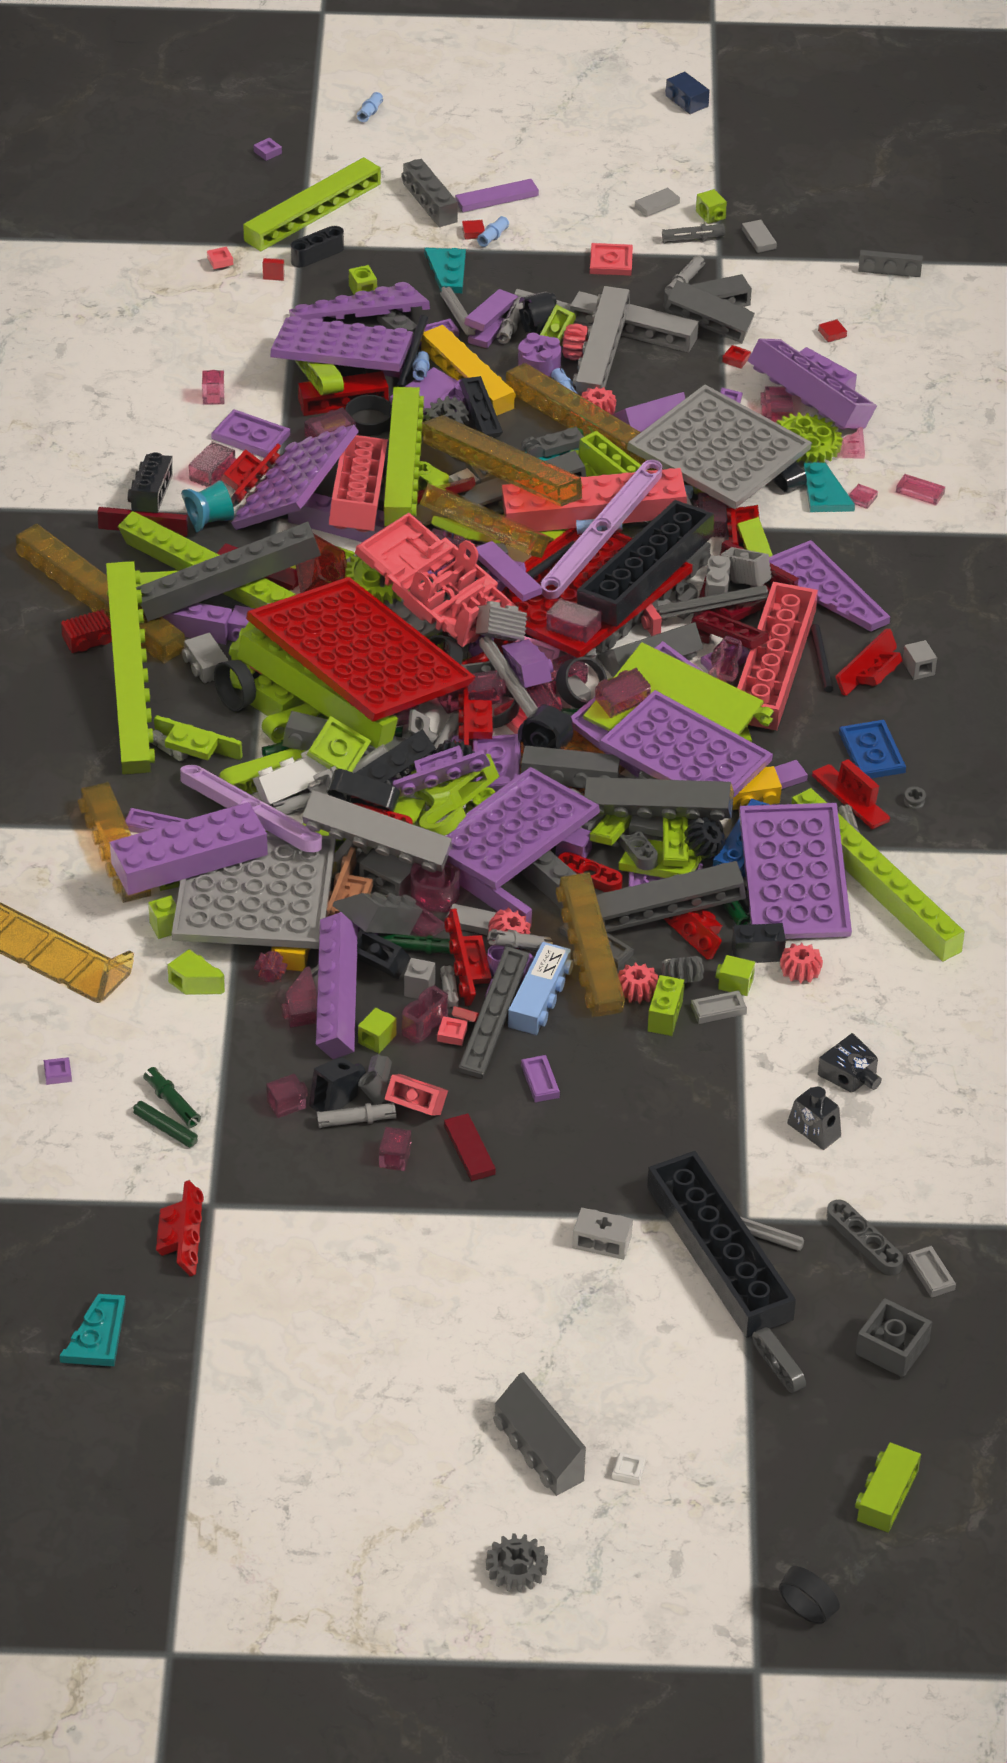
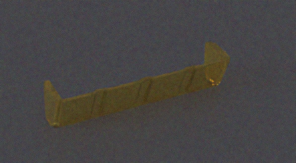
(60, 956)

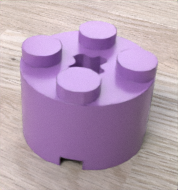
(540, 353)

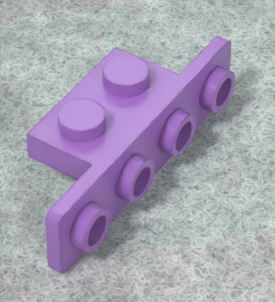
(441, 768)

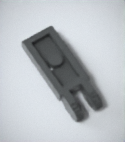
(552, 443)

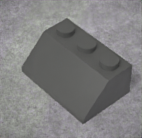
(381, 912)

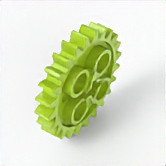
(824, 438)
(369, 580)

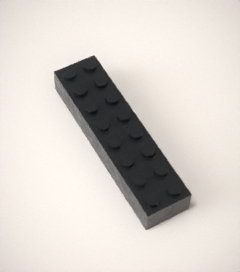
(646, 561)
(721, 1243)

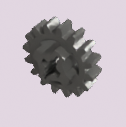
(447, 408)
(516, 1562)

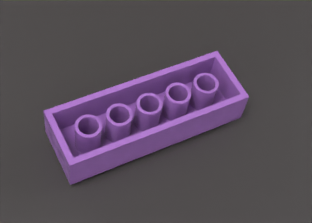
(811, 384)
(188, 848)

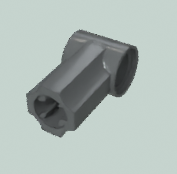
(375, 1080)

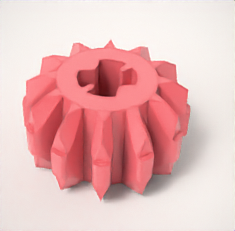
(573, 341)
(601, 398)
(507, 920)
(801, 962)
(638, 982)

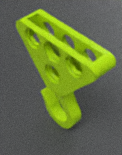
(451, 797)

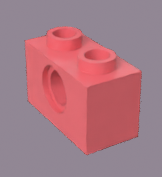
(416, 1094)

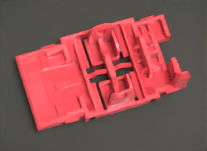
(405, 555)

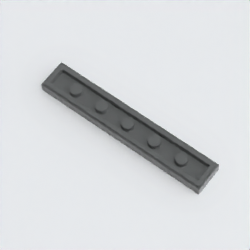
(493, 1012)

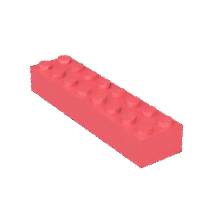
(358, 484)
(596, 494)
(773, 664)

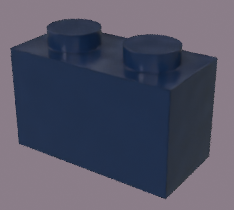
(687, 92)

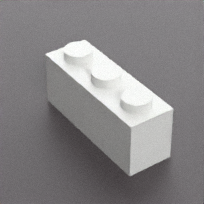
(287, 779)

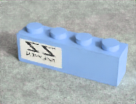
(540, 988)

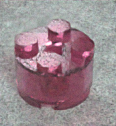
(435, 889)

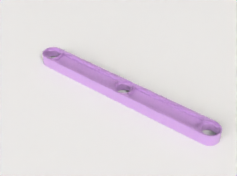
(591, 539)
(270, 818)

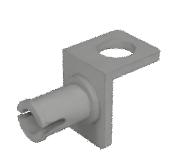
(414, 726)

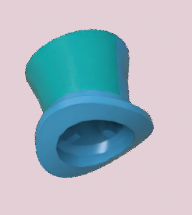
(208, 505)

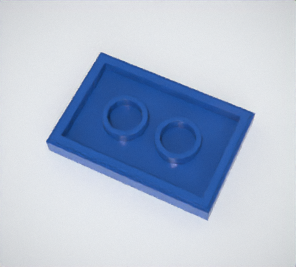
(872, 748)

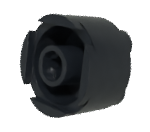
(536, 311)
(546, 728)

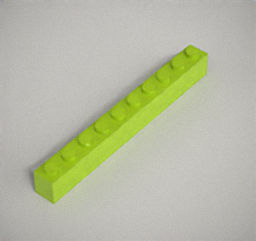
(403, 454)
(183, 553)
(129, 669)
(894, 889)

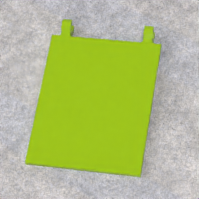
(691, 688)

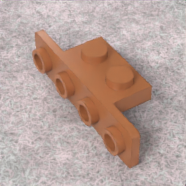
(347, 884)

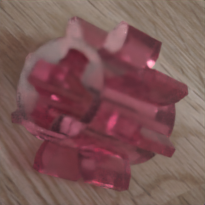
(270, 966)

